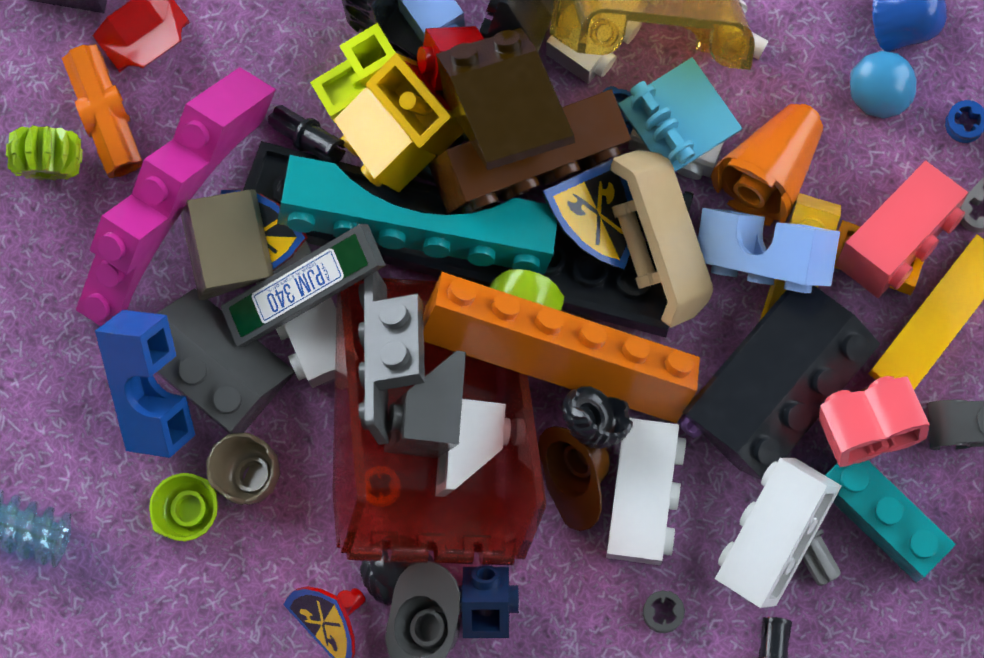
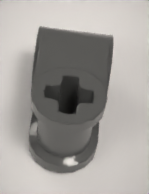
(956, 423)

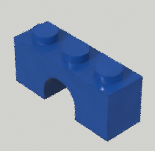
(132, 351)

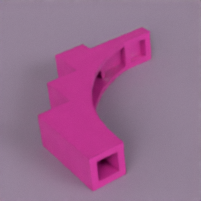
(168, 178)

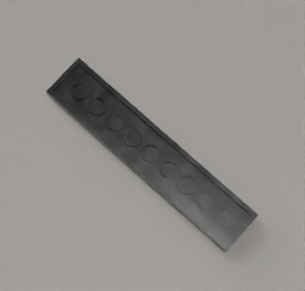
(586, 284)

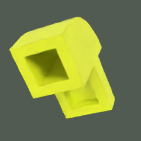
(343, 83)

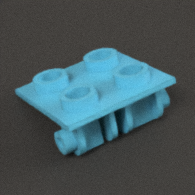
(680, 114)

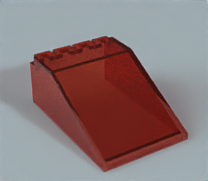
(391, 497)

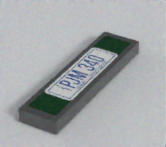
(303, 285)

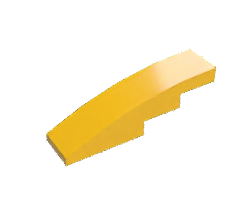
(936, 319)

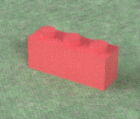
(903, 230)

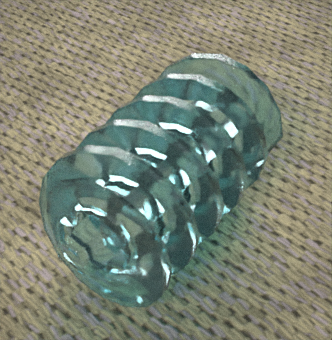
(33, 533)

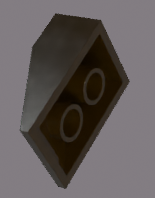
(503, 98)

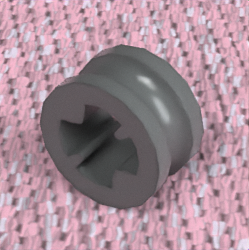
(677, 611)

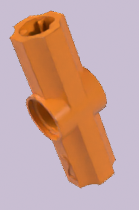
(102, 110)

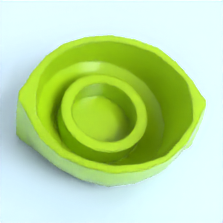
(529, 286)
(183, 507)

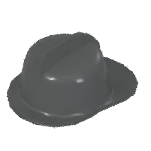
(423, 613)

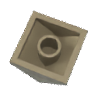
(226, 242)

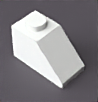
(480, 439)

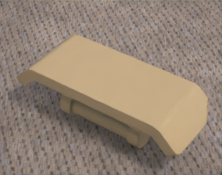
(668, 234)

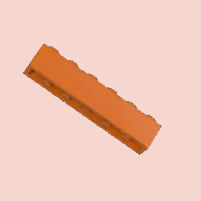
(559, 347)

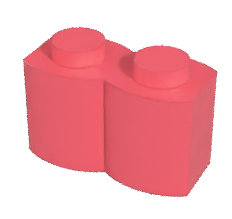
(873, 420)

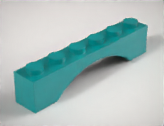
(327, 201)

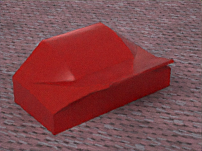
(140, 32)

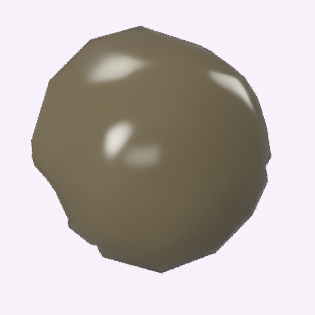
(229, 461)

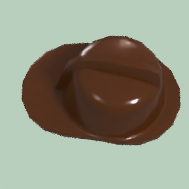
(573, 476)

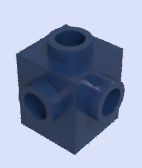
(487, 601)

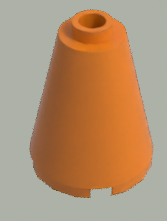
(771, 164)

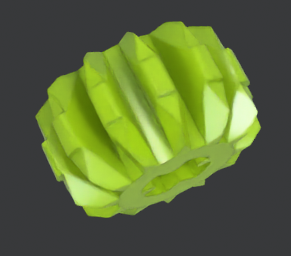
(44, 153)

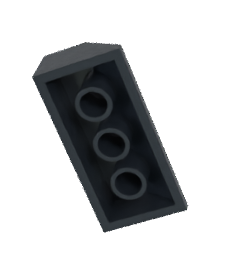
(779, 378)

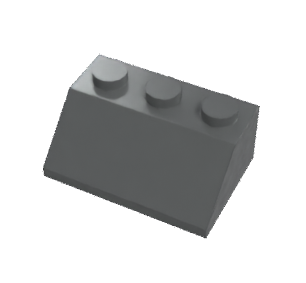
(214, 373)

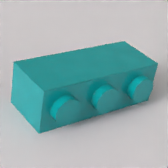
(890, 519)

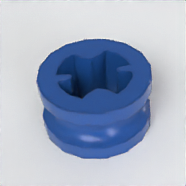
(957, 131)

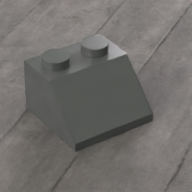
(429, 413)

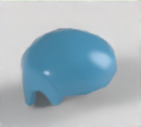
(883, 84)

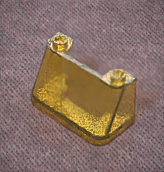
(600, 25)

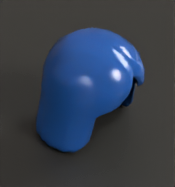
(907, 22)

